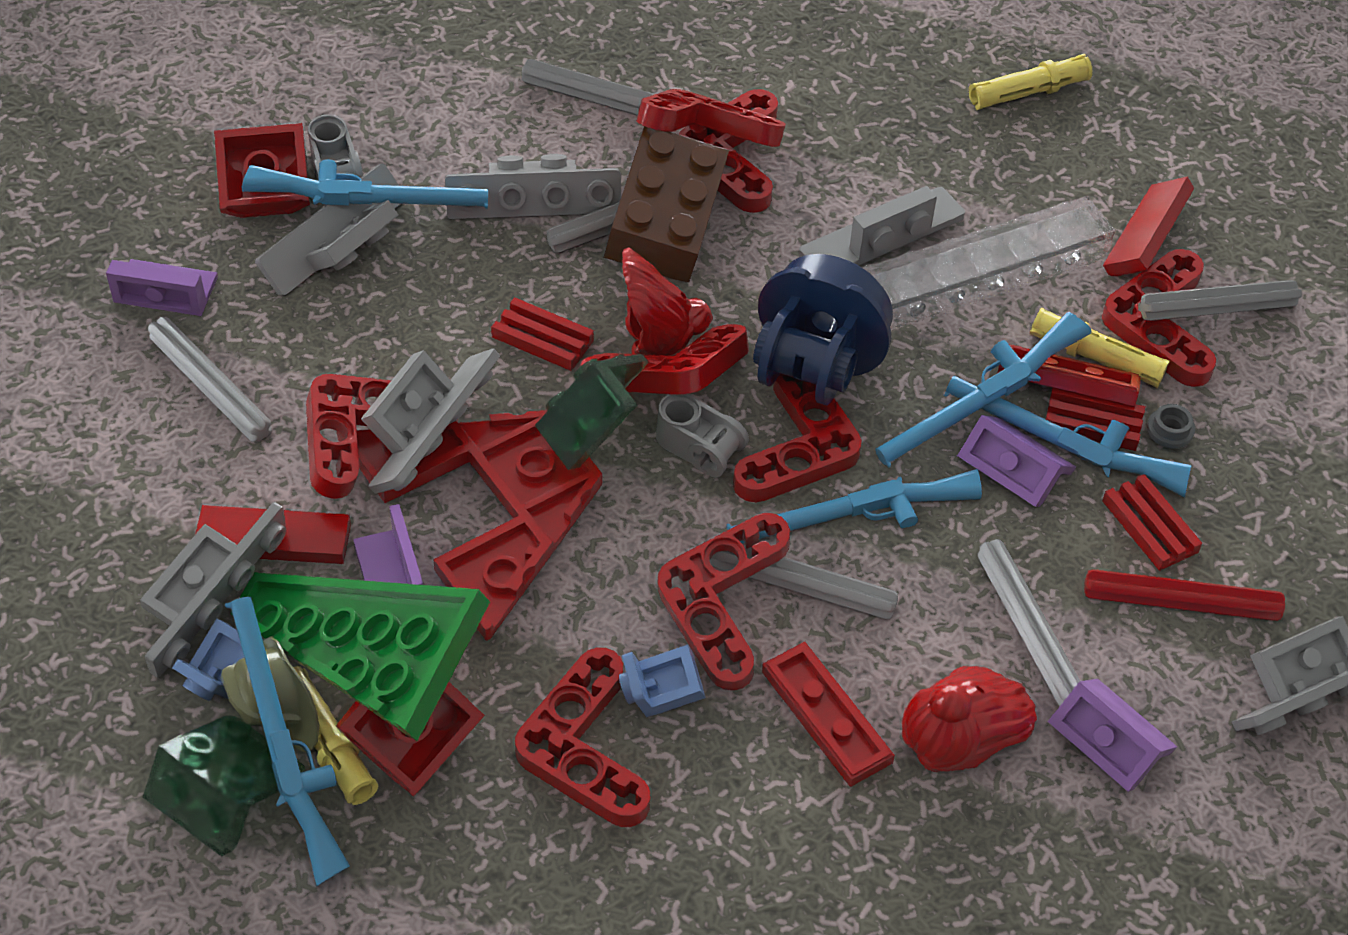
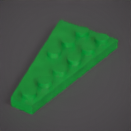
(371, 638)

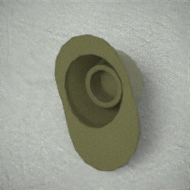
(294, 697)

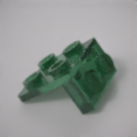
(590, 408)
(212, 780)

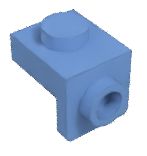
(216, 652)
(661, 681)

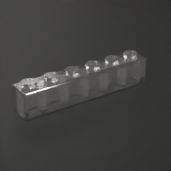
(994, 261)

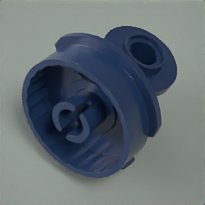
(822, 324)

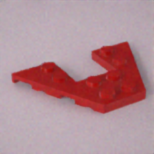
(525, 479)

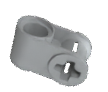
(332, 141)
(698, 433)

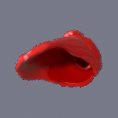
(658, 310)
(967, 719)

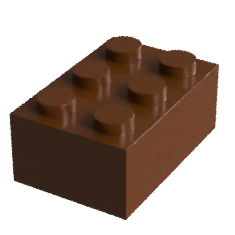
(667, 202)

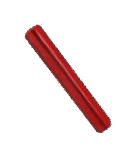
(1184, 595)

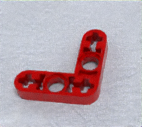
(681, 108)
(731, 184)
(1134, 328)
(691, 367)
(342, 417)
(814, 443)
(707, 582)
(565, 735)

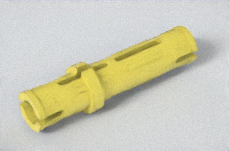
(1046, 77)
(1107, 351)
(339, 752)

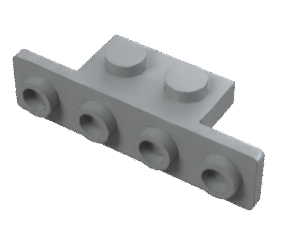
(537, 188)
(889, 226)
(328, 238)
(418, 409)
(200, 580)
(1300, 674)

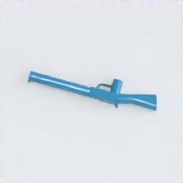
(352, 190)
(1013, 377)
(1104, 455)
(882, 495)
(292, 784)

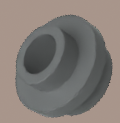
(1175, 417)

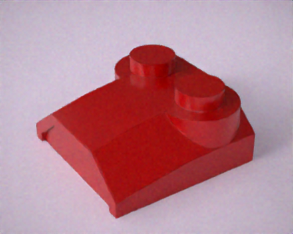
(268, 147)
(400, 756)

